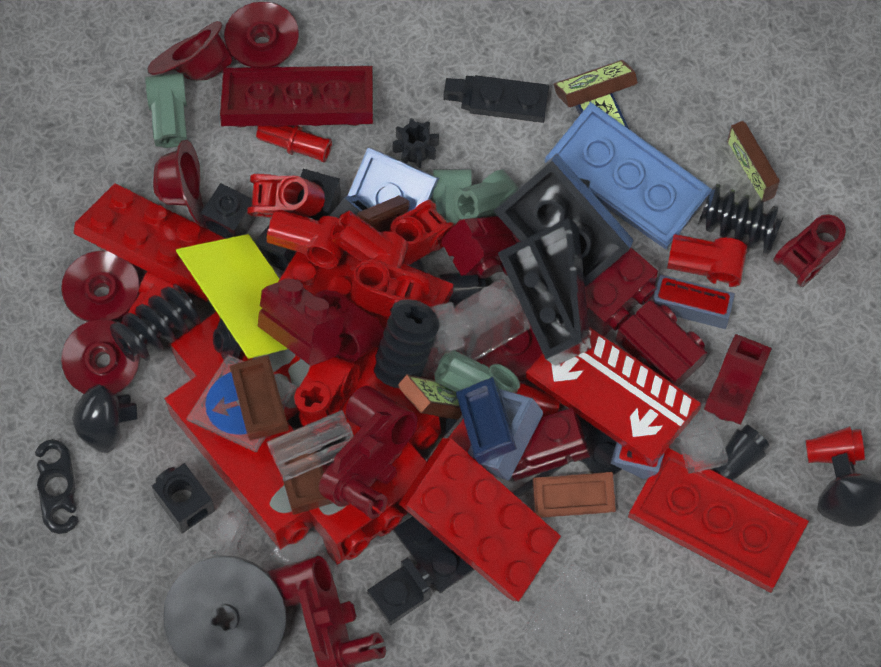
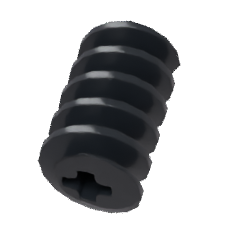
(741, 218)
(154, 322)
(406, 342)

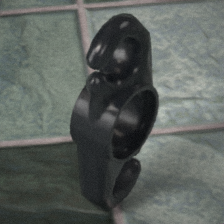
(49, 503)

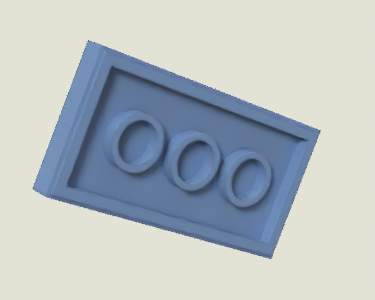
(631, 175)

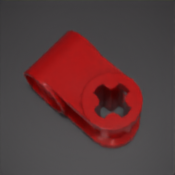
(281, 193)
(422, 230)
(389, 286)
(325, 389)

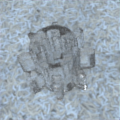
(452, 327)

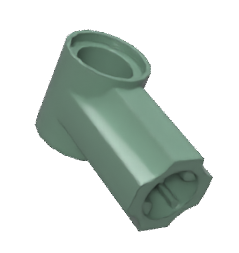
(167, 103)
(447, 186)
(483, 198)
(460, 372)

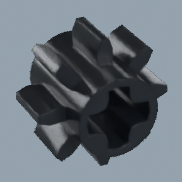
(417, 151)

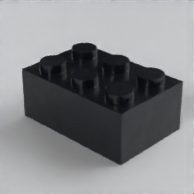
(559, 194)

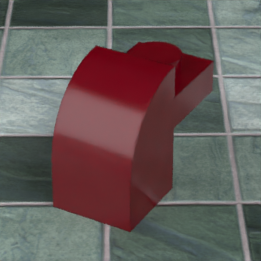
(737, 379)

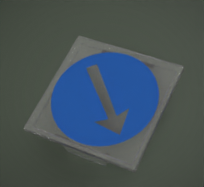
(220, 408)

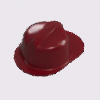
(196, 57)
(178, 179)

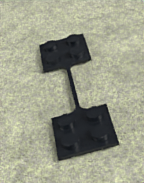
(443, 563)

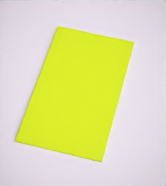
(232, 279)

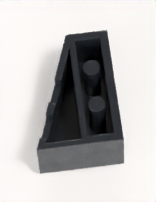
(551, 289)

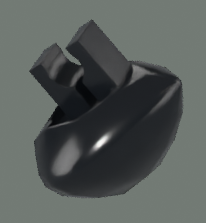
(99, 415)
(851, 496)

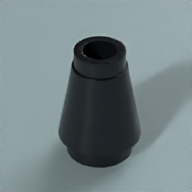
(743, 452)

